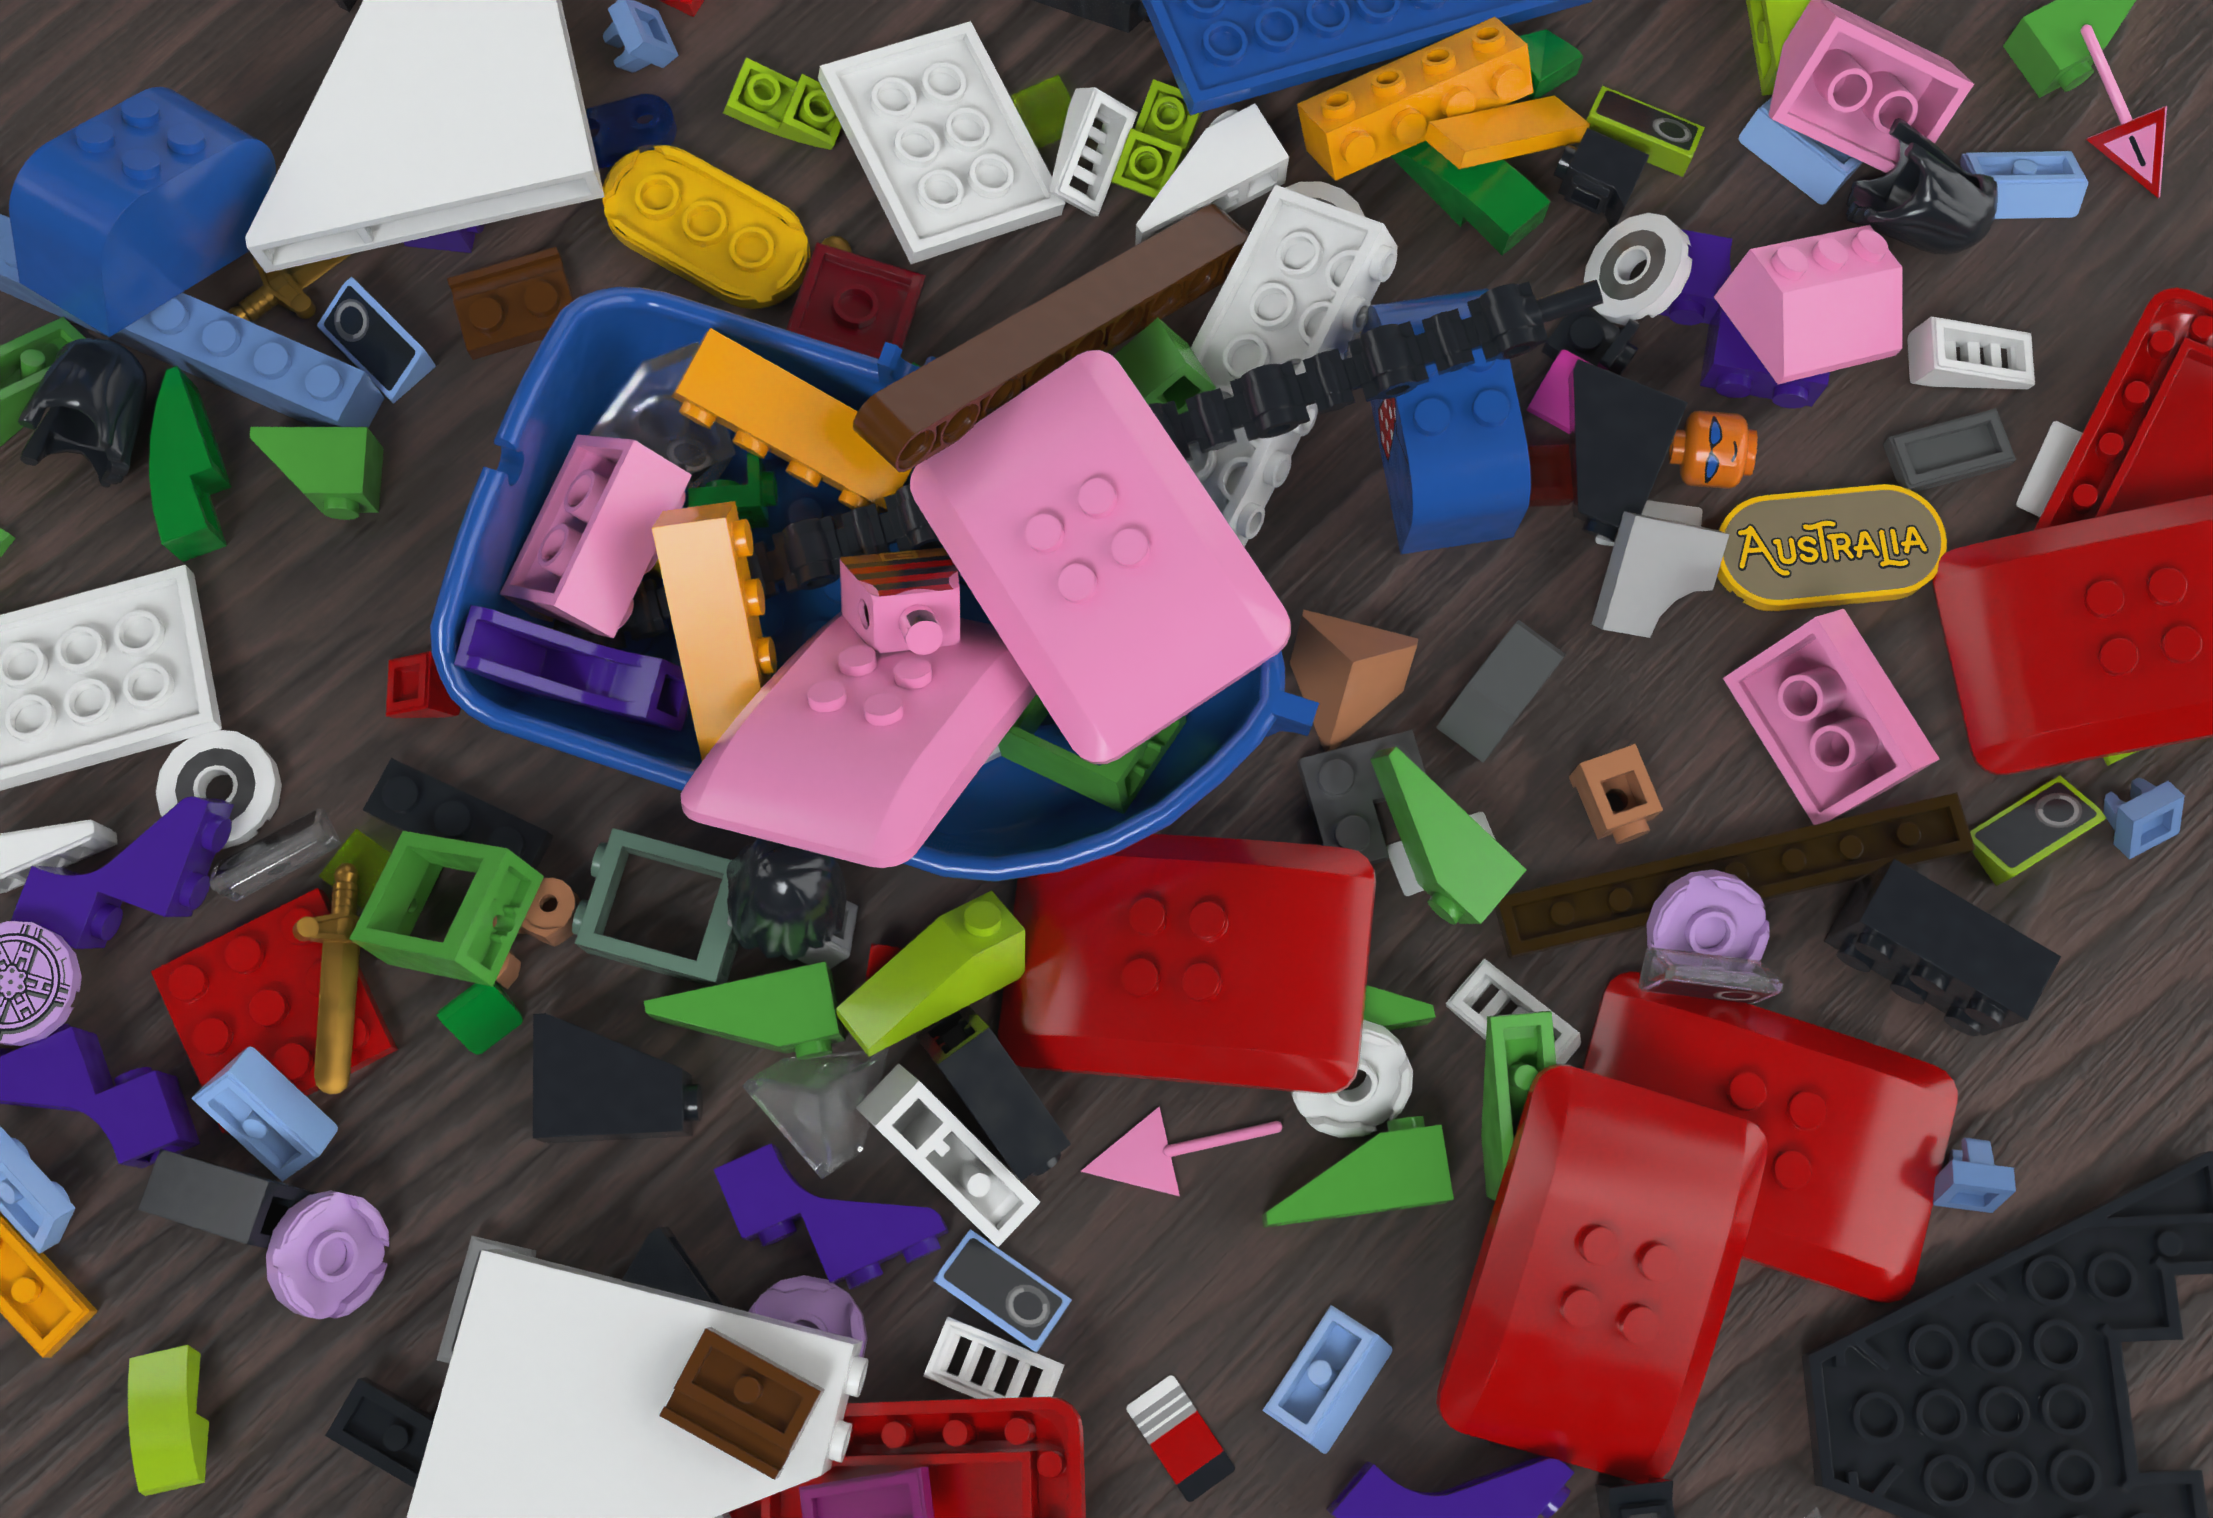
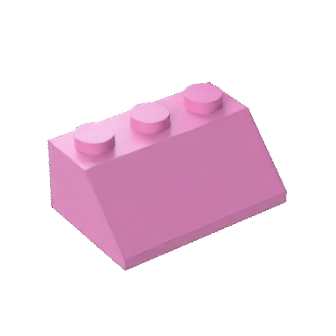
(1851, 81)
(1817, 303)
(596, 534)
(1830, 717)

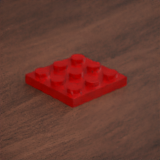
(263, 993)

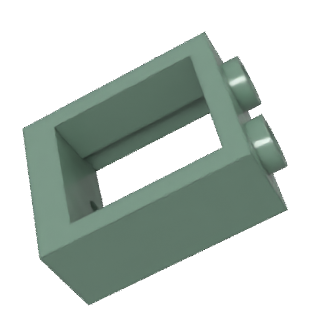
(591, 915)

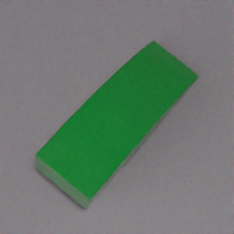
(1487, 195)
(185, 470)

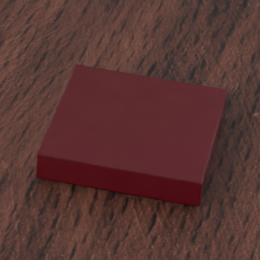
(855, 301)

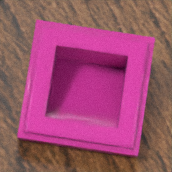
(1552, 397)

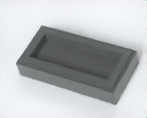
(1949, 451)

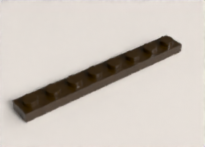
(1768, 864)

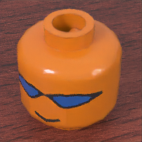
(1714, 449)

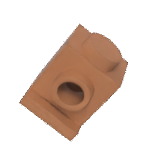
(1625, 776)

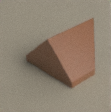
(1348, 672)

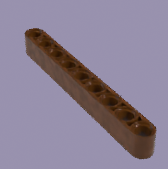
(1091, 313)

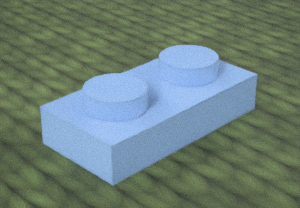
(29, 1199)

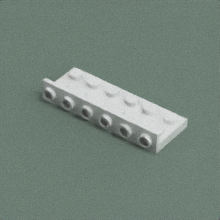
(1290, 295)

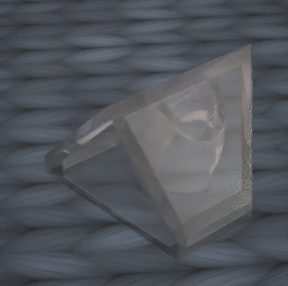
(651, 416)
(817, 1103)

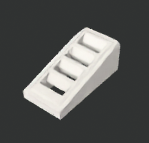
(1117, 122)
(1935, 362)
(50, 847)
(1476, 984)
(946, 1347)

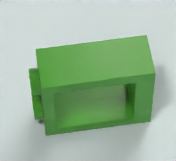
(1109, 784)
(472, 946)

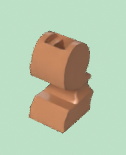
(546, 920)

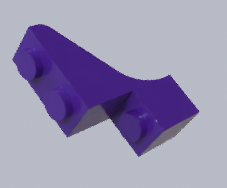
(1728, 359)
(573, 670)
(157, 872)
(71, 1074)
(847, 1235)
(1511, 1492)

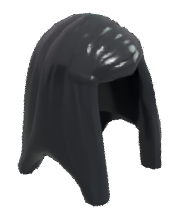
(1925, 198)
(95, 407)
(784, 899)

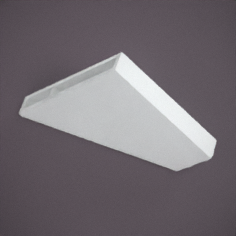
(431, 129)
(564, 1395)

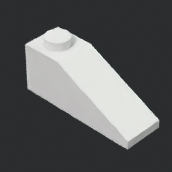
(1226, 167)
(948, 1154)

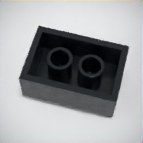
(1941, 950)

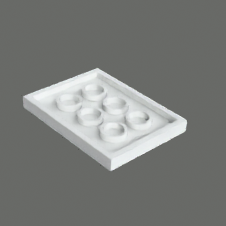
(940, 141)
(103, 676)

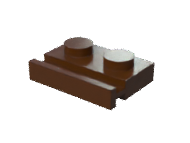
(510, 302)
(742, 1402)

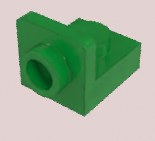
(751, 499)

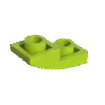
(783, 106)
(1157, 141)
(164, 1428)

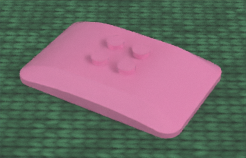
(1099, 557)
(860, 744)

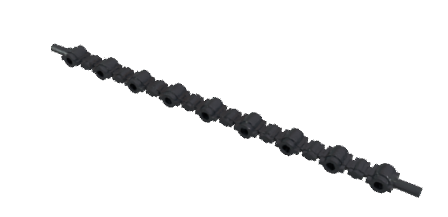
(1265, 402)

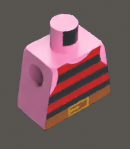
(902, 600)

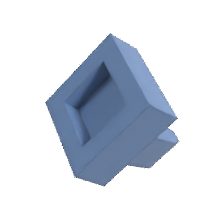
(641, 33)
(2147, 818)
(1973, 1179)

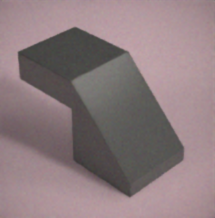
(1500, 690)

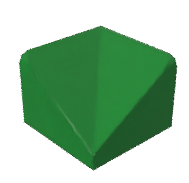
(1551, 61)

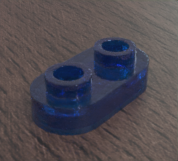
(621, 131)

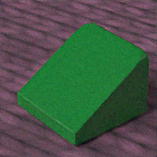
(481, 1017)

